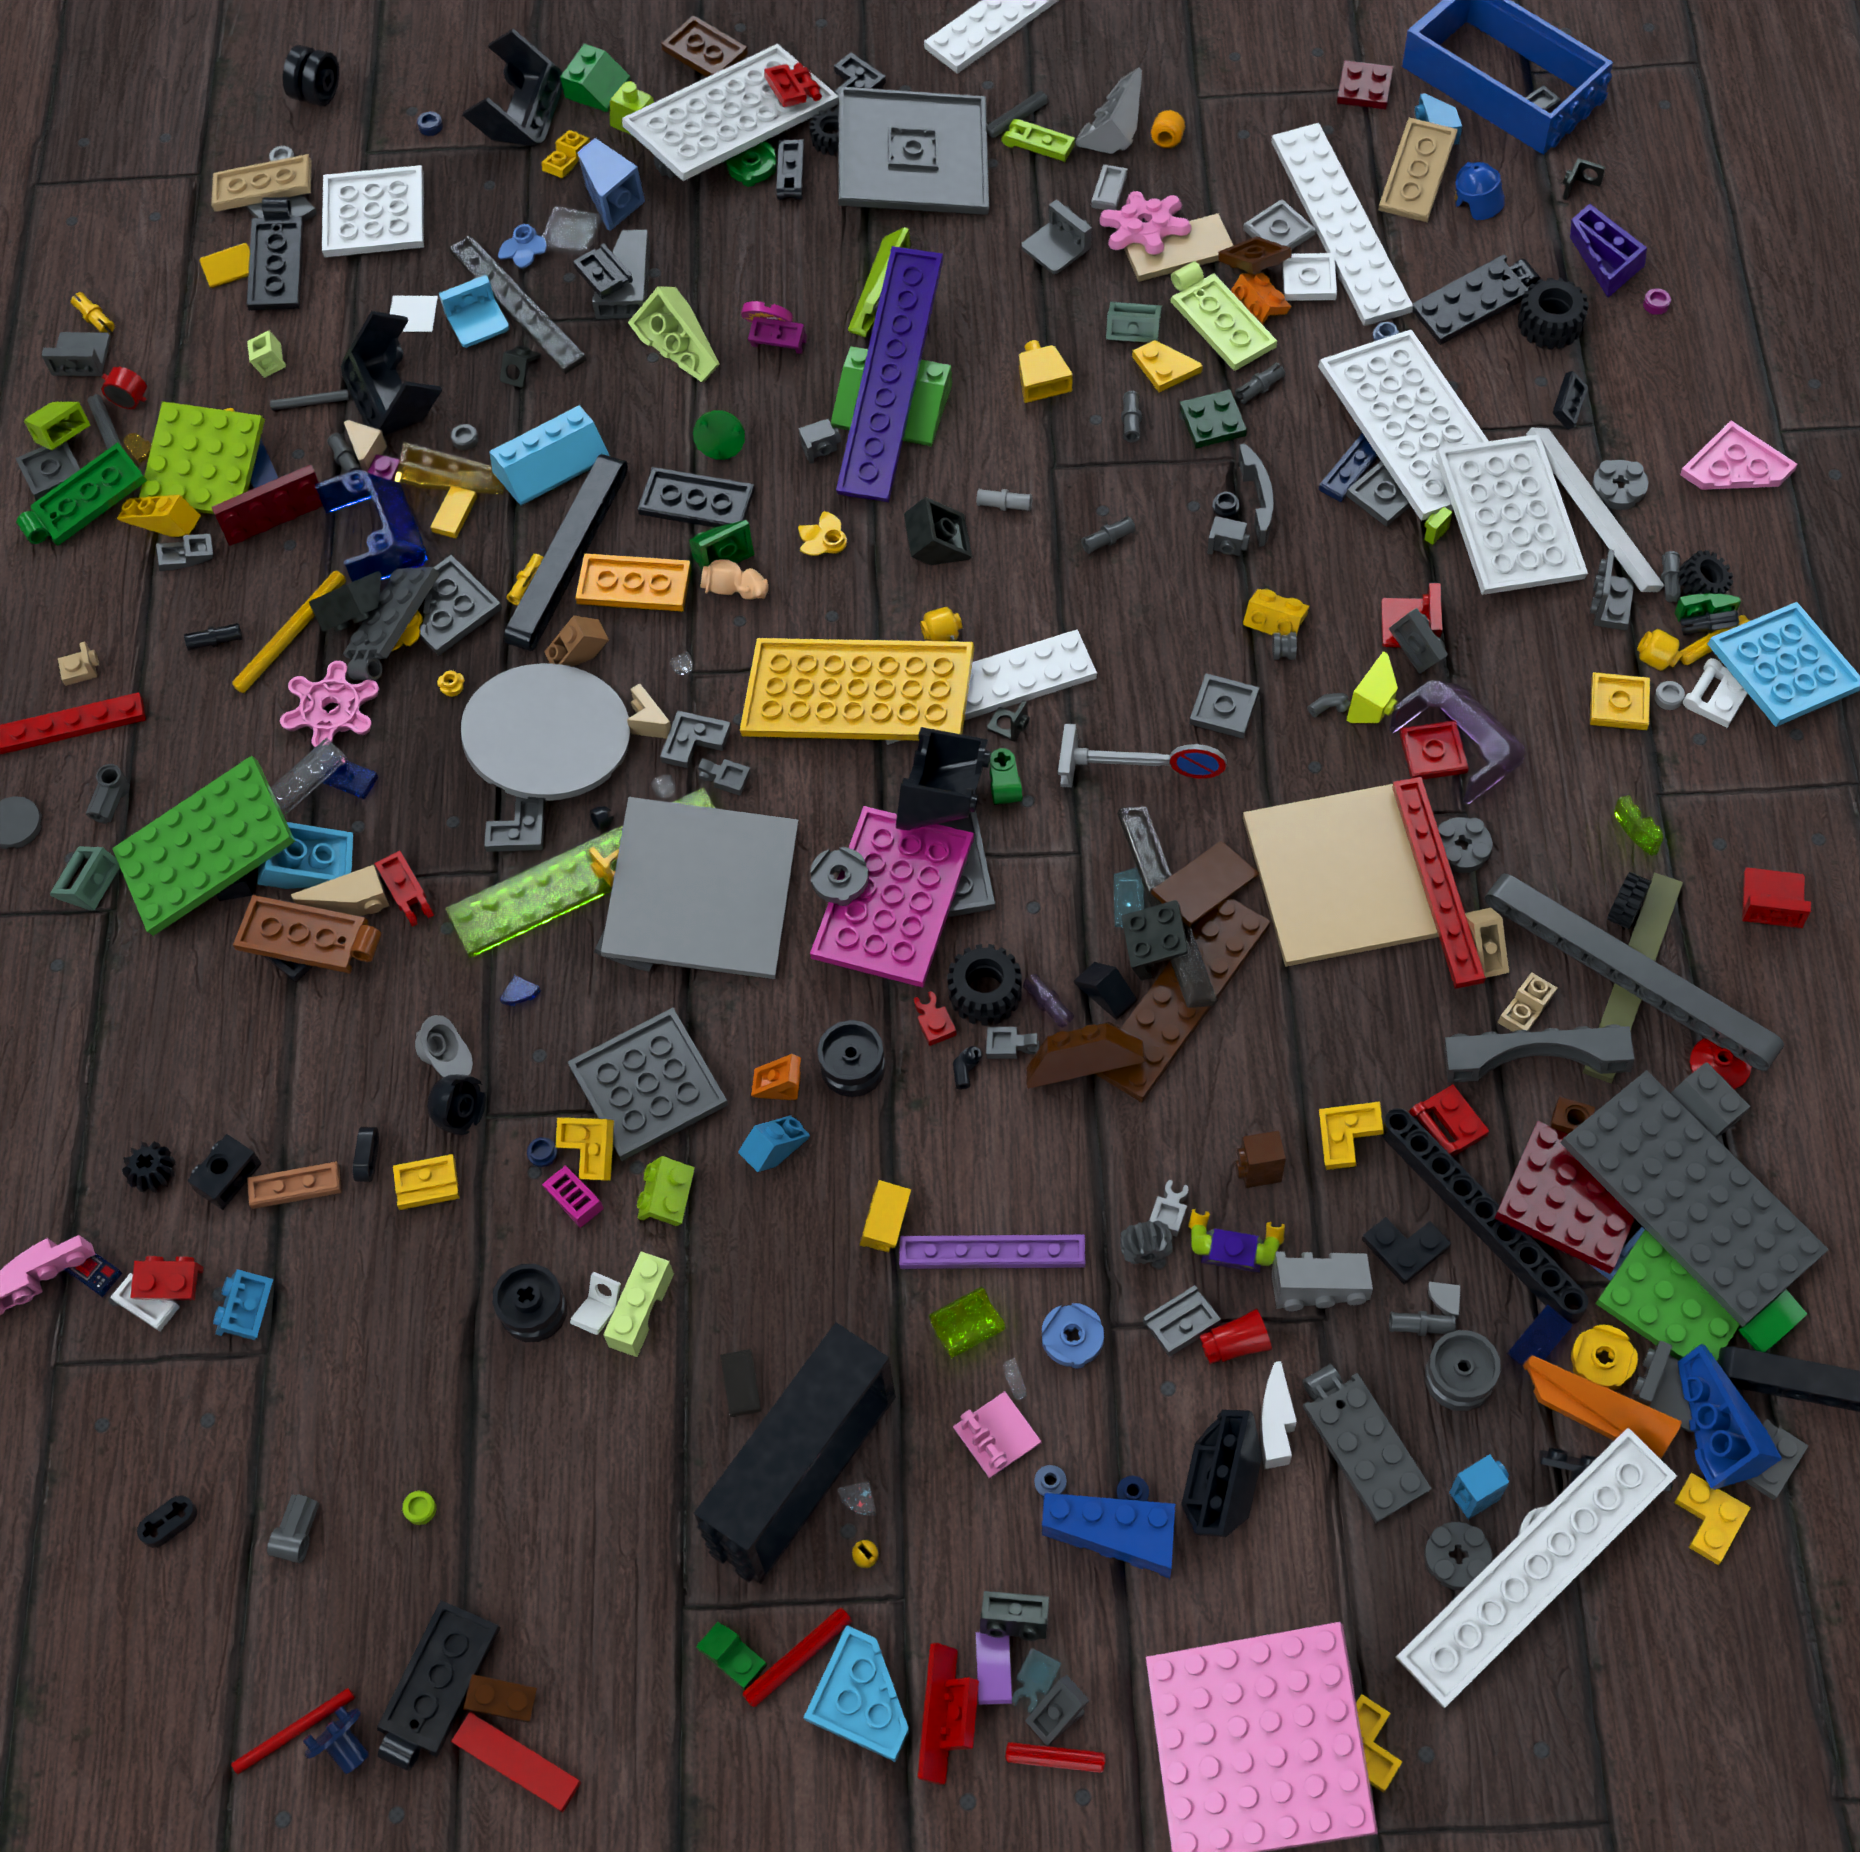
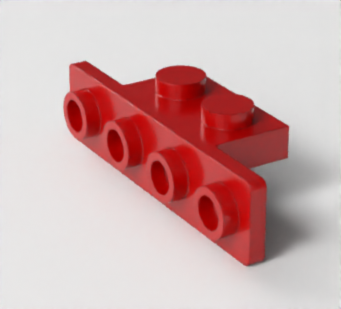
(947, 1714)

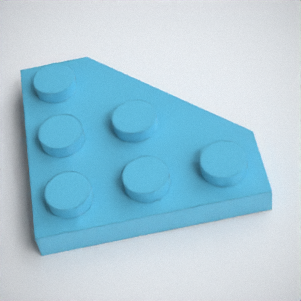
(859, 1697)

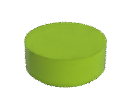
(419, 1507)

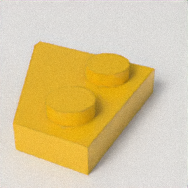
(1165, 365)

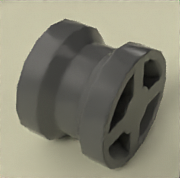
(1284, 646)

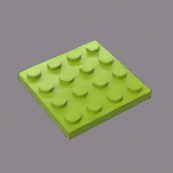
(202, 454)

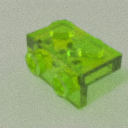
(966, 1322)

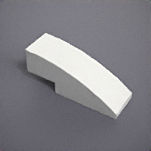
(1276, 1420)

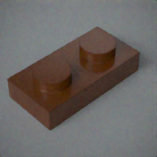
(500, 1698)

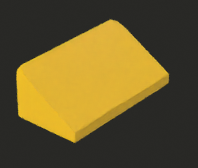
(226, 265)

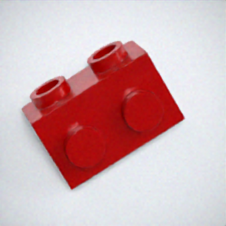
(165, 1279)

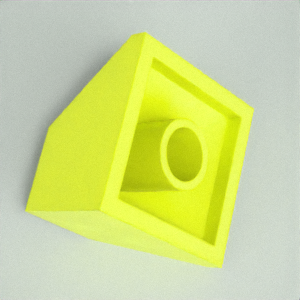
(1374, 694)

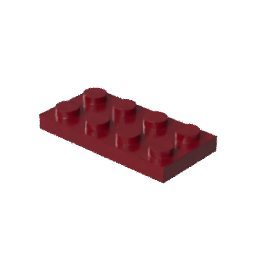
(268, 505)

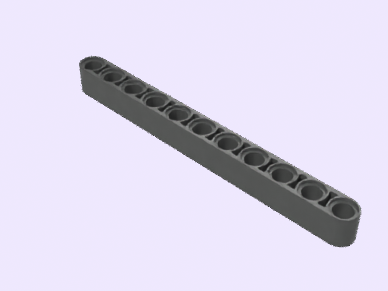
(1635, 972)

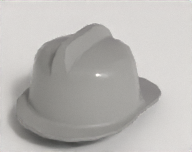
(443, 1047)

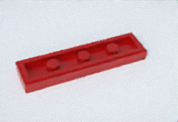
(516, 1762)

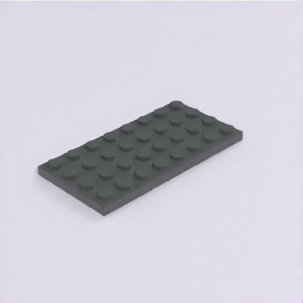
(1694, 1197)

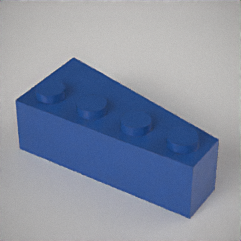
(1114, 1528)

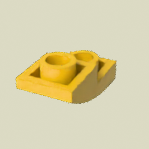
(565, 156)

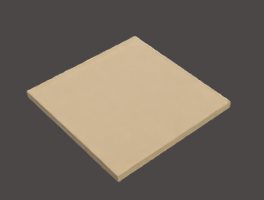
(1339, 875)

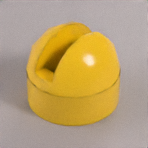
(859, 1557)

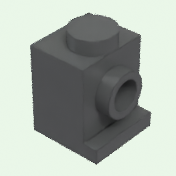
(818, 439)
(1228, 537)

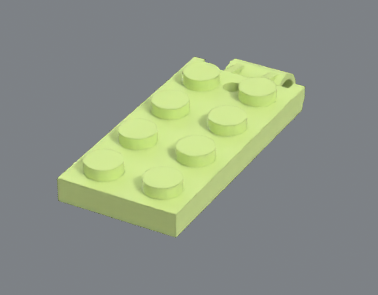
(1220, 317)

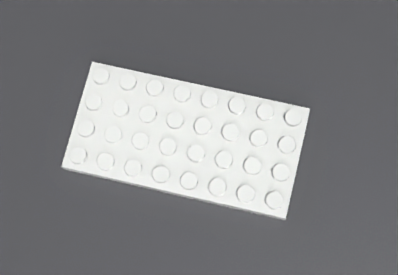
(721, 115)
(1403, 413)

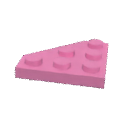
(1737, 461)

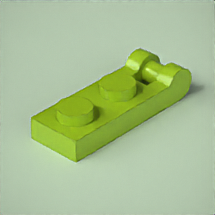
(1038, 140)

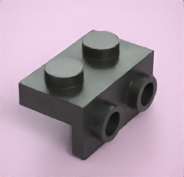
(1014, 1615)

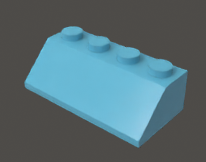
(548, 455)

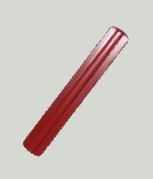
(796, 1657)

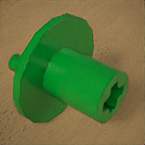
(719, 434)

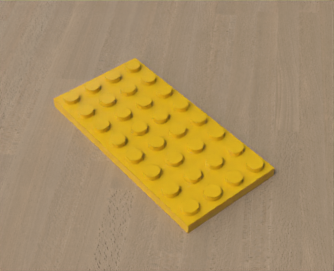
(856, 688)

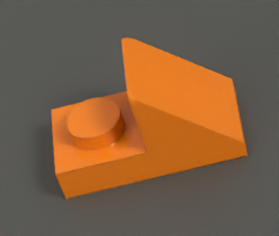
(778, 1079)

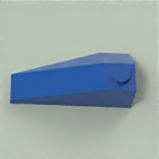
(1726, 1430)

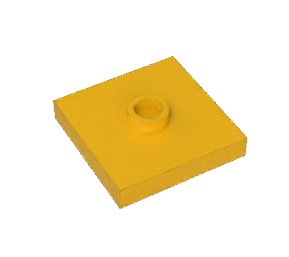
(1620, 701)

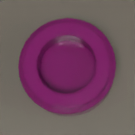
(1657, 301)

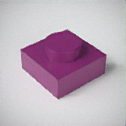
(384, 466)

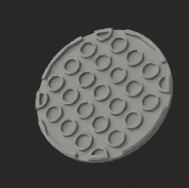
(545, 731)

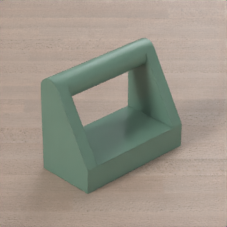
(1133, 322)
(92, 880)

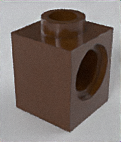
(1569, 1109)

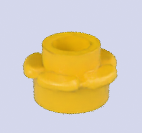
(453, 688)

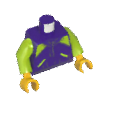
(1234, 1248)

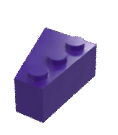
(1606, 249)

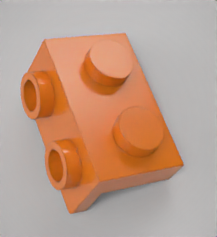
(1260, 296)

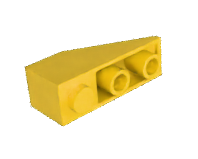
(162, 514)

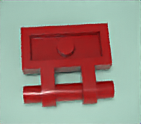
(786, 85)

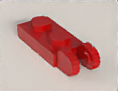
(403, 885)

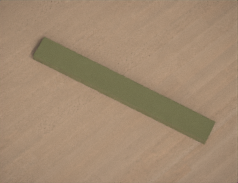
(1647, 940)

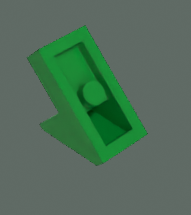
(731, 1655)

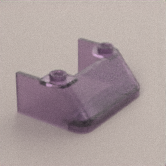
(1498, 745)

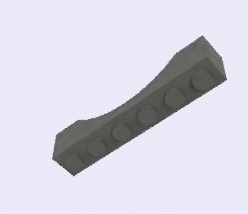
(1601, 1049)

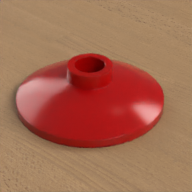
(1733, 1071)

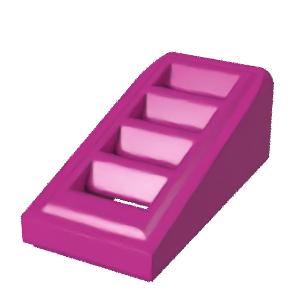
(587, 1211)

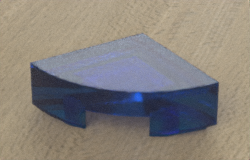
(519, 991)

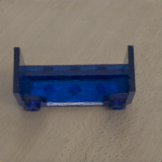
(393, 546)

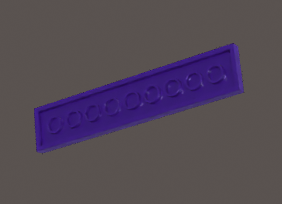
(890, 374)

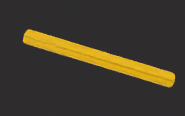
(284, 635)

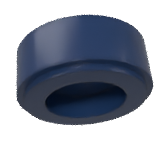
(429, 123)

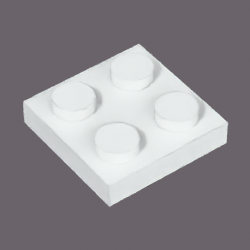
(1309, 277)

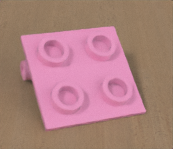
(996, 1434)

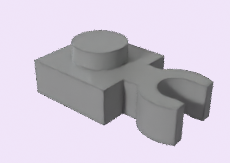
(1169, 1209)

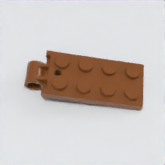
(305, 934)

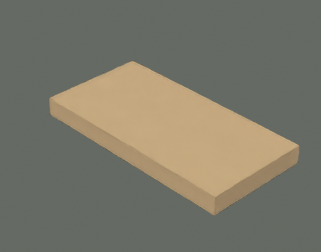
(1417, 169)
(269, 179)
(1200, 245)

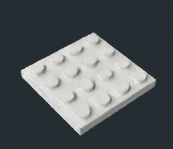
(373, 211)

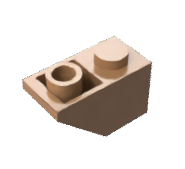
(577, 642)

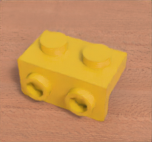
(1274, 613)

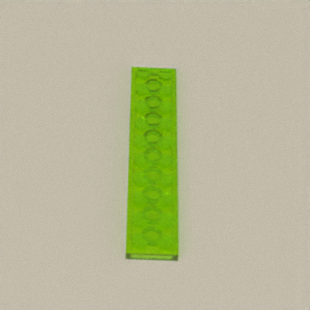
(539, 892)

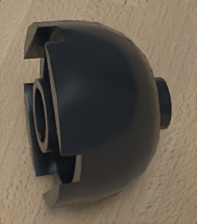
(456, 1103)

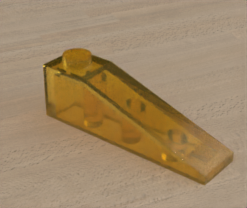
(439, 470)

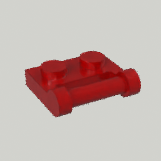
(1455, 1116)

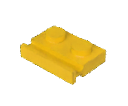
(426, 1182)

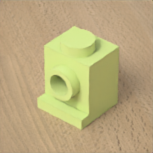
(266, 354)

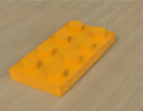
(633, 582)

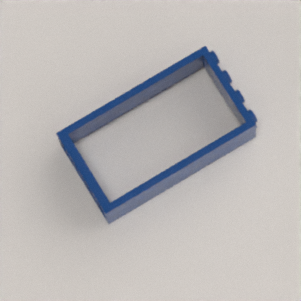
(1488, 97)

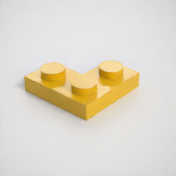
(1344, 1124)
(595, 1143)
(1720, 1515)
(1379, 1762)

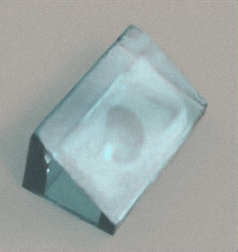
(1127, 894)

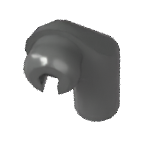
(1326, 701)

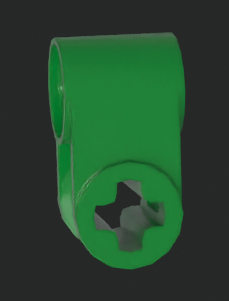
(1004, 777)

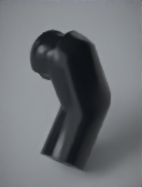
(964, 1064)

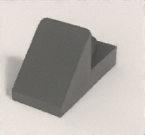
(1058, 1710)

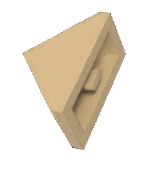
(366, 442)

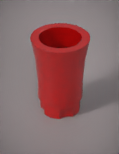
(1236, 1338)

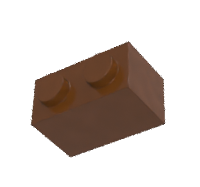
(1261, 1159)

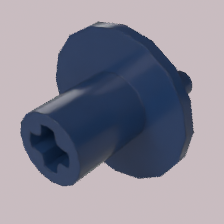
(339, 1742)

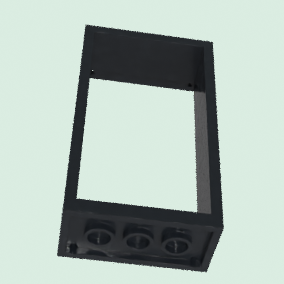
(796, 1454)

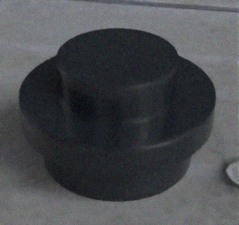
(1225, 504)

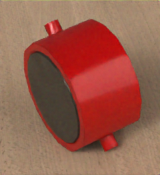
(124, 388)

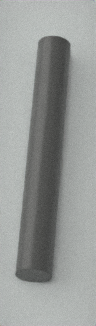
(308, 400)

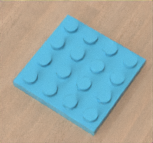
(1786, 663)

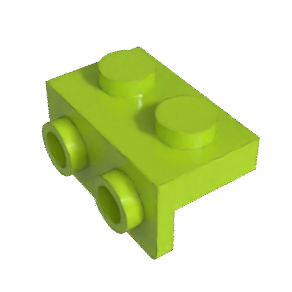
(665, 1191)

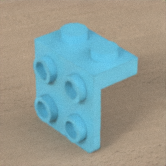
(473, 311)

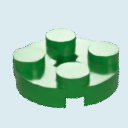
(754, 172)

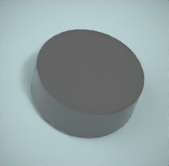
(464, 437)

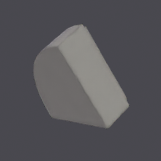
(1445, 1297)

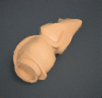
(726, 577)

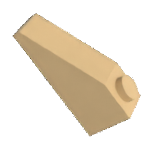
(350, 894)

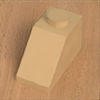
(1489, 940)

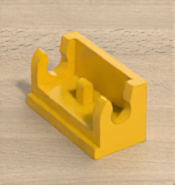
(885, 1216)

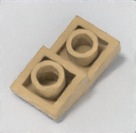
(1527, 1004)

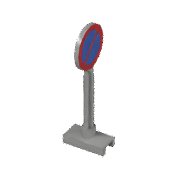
(1189, 760)

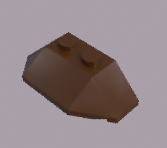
(1083, 1053)

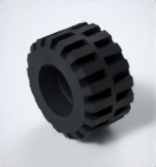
(1549, 328)
(984, 963)

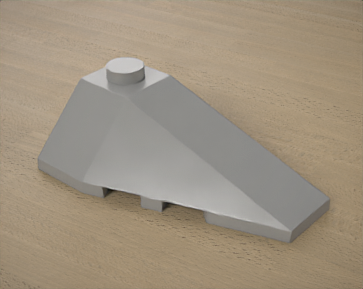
(1116, 119)

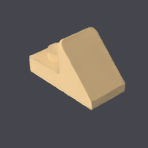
(648, 718)

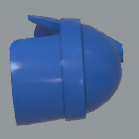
(1481, 188)

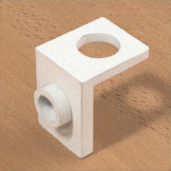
(597, 1308)

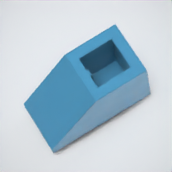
(1439, 113)
(773, 1142)

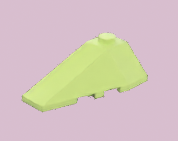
(672, 328)

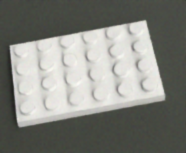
(1511, 514)

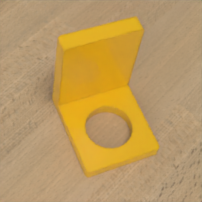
(601, 865)

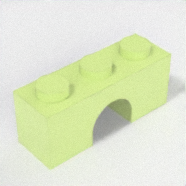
(630, 1318)

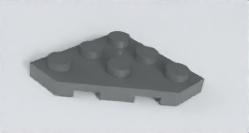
(455, 606)

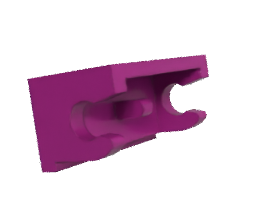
(777, 333)

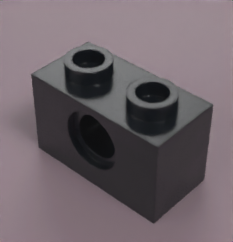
(223, 1187)

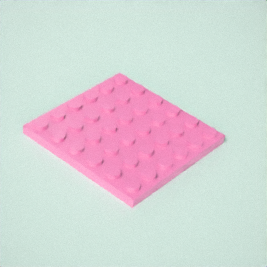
(1261, 1743)

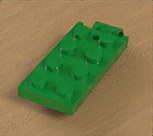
(81, 497)

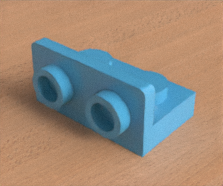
(243, 1304)

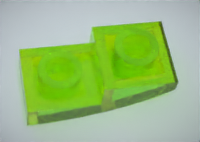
(1641, 831)

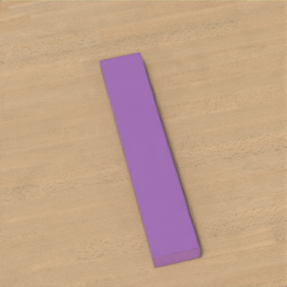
(992, 1251)

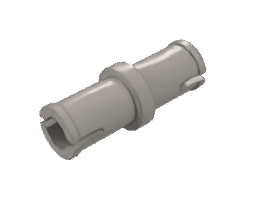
(1004, 499)

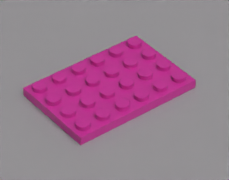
(906, 902)

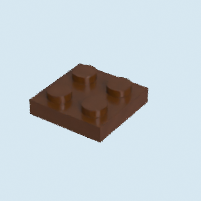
(1254, 255)

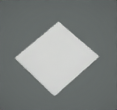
(418, 310)

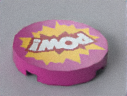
(757, 309)

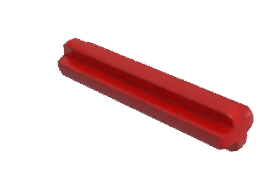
(1055, 1757)

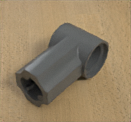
(107, 794)
(292, 1538)

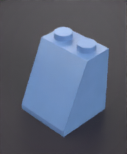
(610, 182)

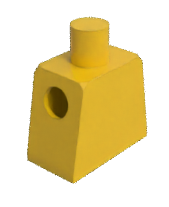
(1043, 372)

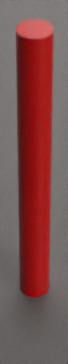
(292, 1731)

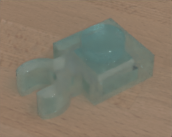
(1037, 1676)

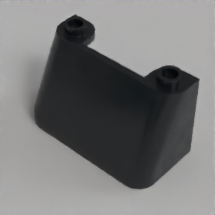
(942, 779)

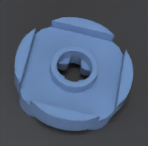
(1074, 1353)

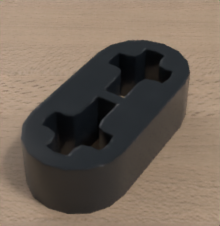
(365, 1154)
(167, 1521)

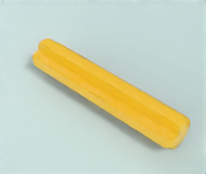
(1700, 648)

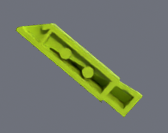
(865, 314)

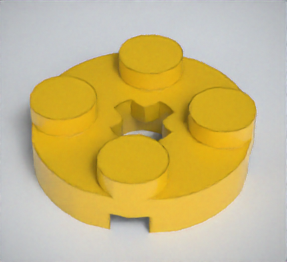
(1609, 1339)

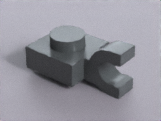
(727, 777)
(1005, 1042)

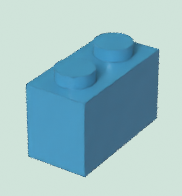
(1479, 1486)

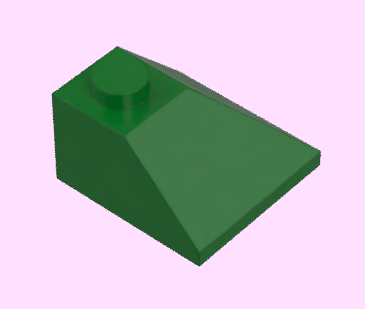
(724, 542)

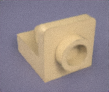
(79, 666)

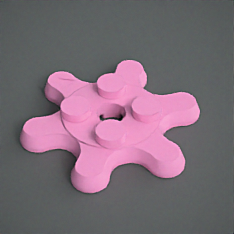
(1150, 234)
(331, 689)

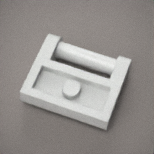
(1724, 701)

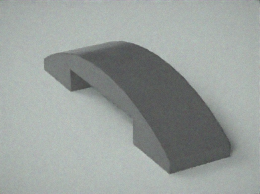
(1254, 470)

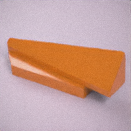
(1599, 1406)

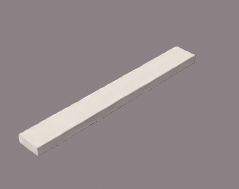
(1598, 513)

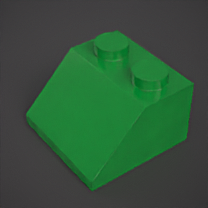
(593, 78)

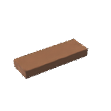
(294, 1185)

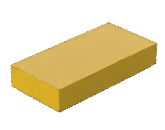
(453, 512)

